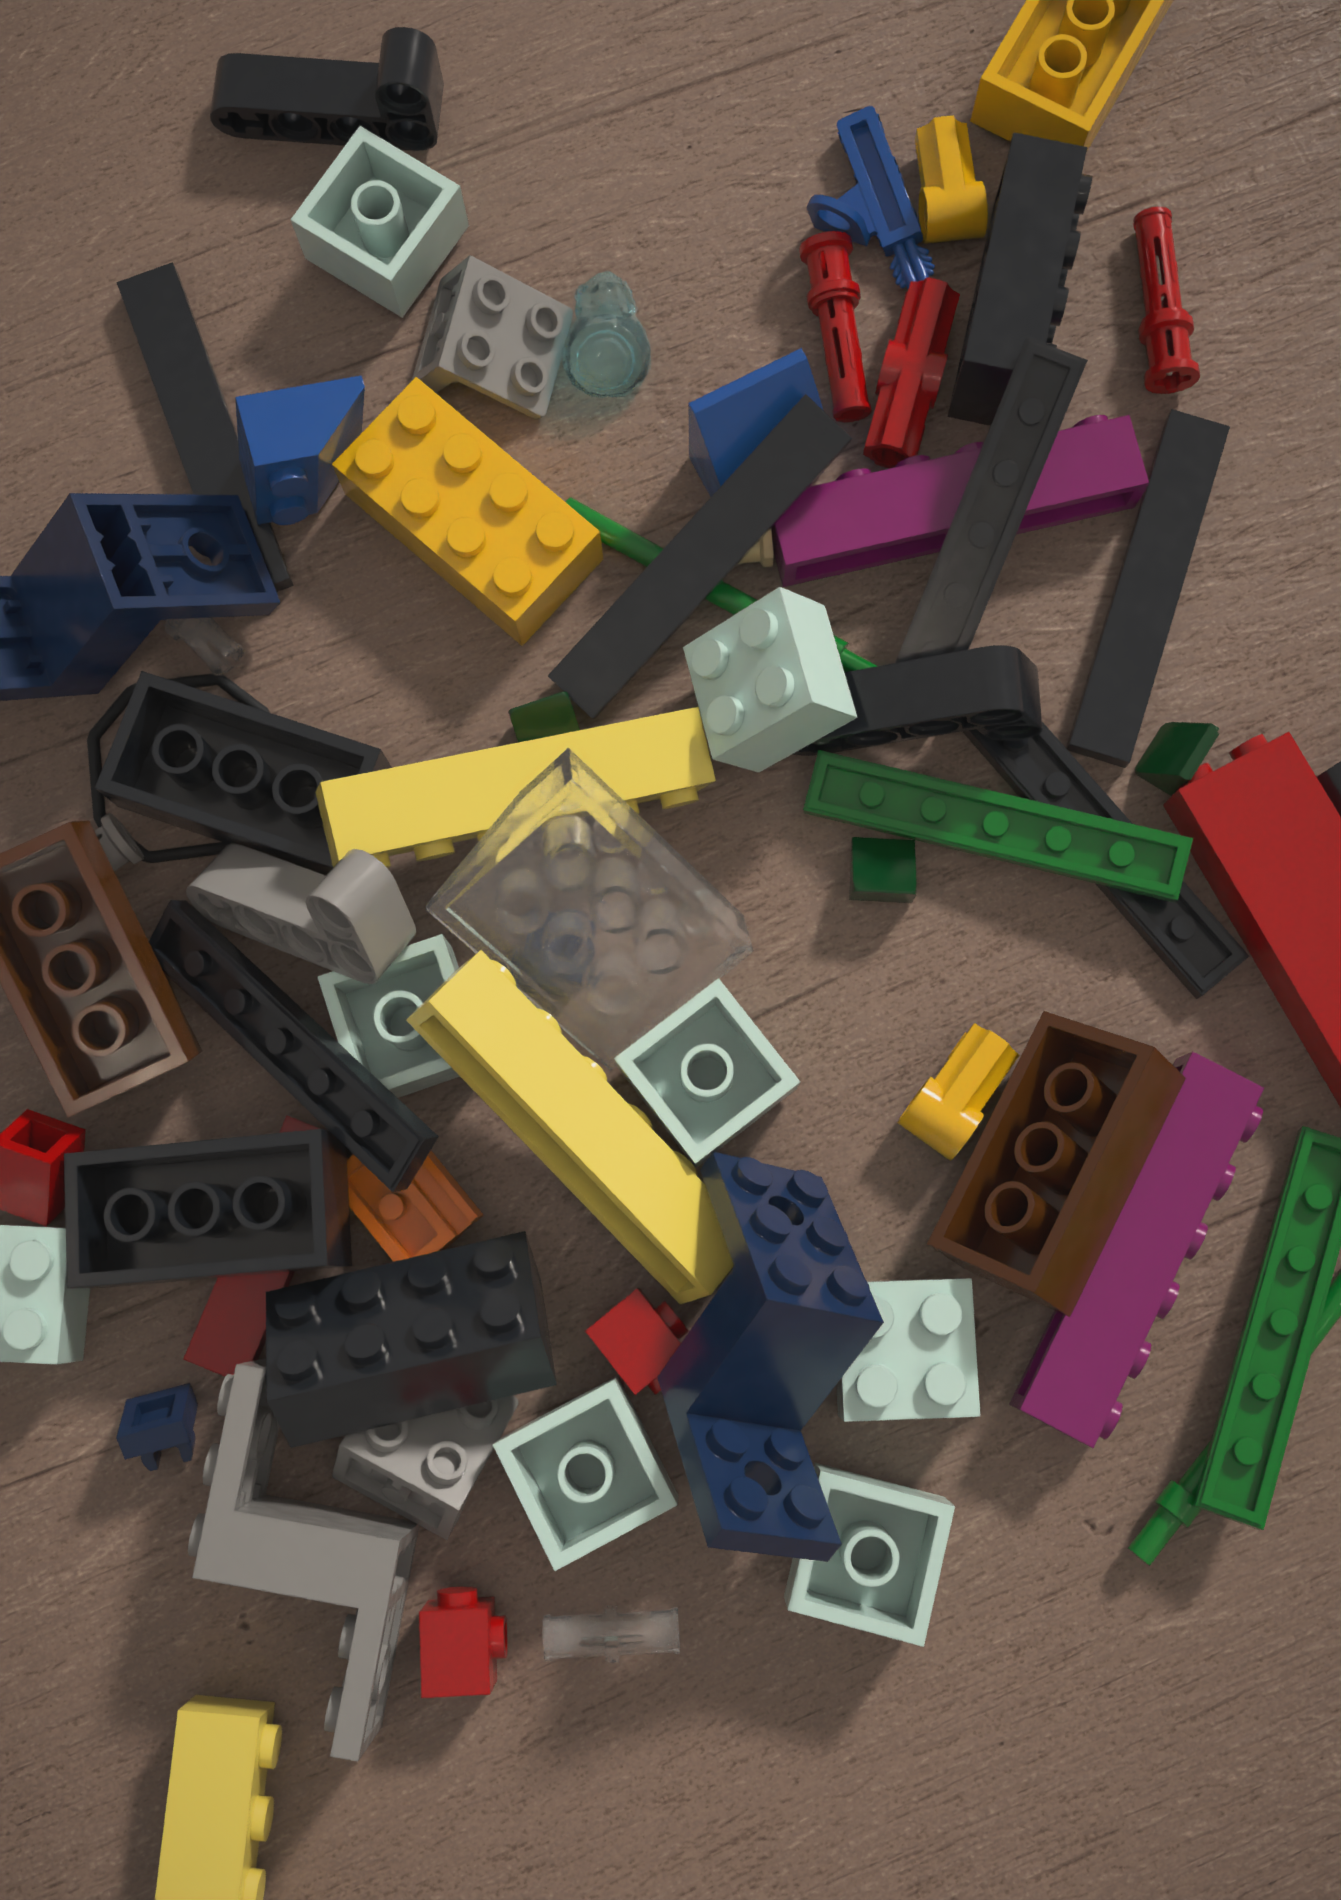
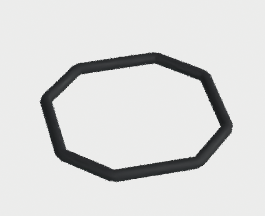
(95, 764)

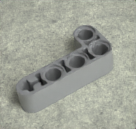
(340, 921)

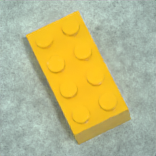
(1064, 67)
(469, 510)

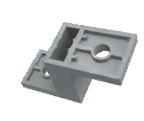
(304, 1554)

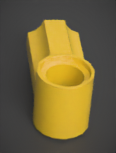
(950, 198)
(950, 1104)

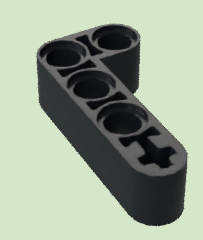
(331, 98)
(940, 695)

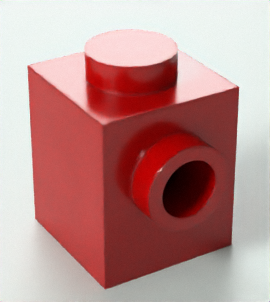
(34, 1165)
(638, 1339)
(460, 1643)

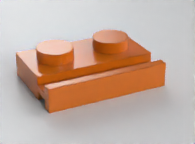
(415, 1219)

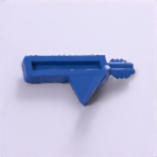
(876, 202)

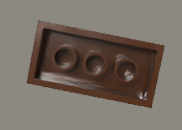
(84, 971)
(1057, 1161)

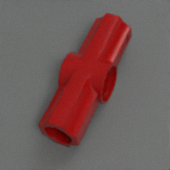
(911, 372)

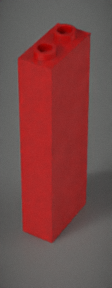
(1275, 865)

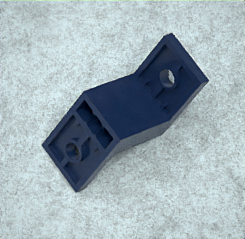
(109, 577)
(767, 1360)

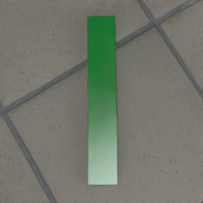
(998, 826)
(1276, 1336)

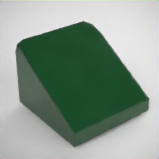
(544, 718)
(1176, 754)
(882, 870)

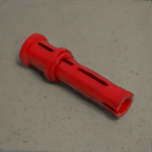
(833, 300)
(1166, 322)

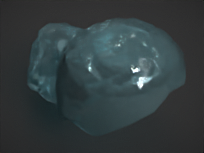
(607, 344)

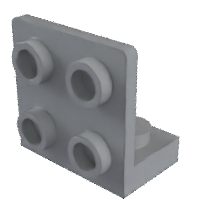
(494, 337)
(425, 1463)

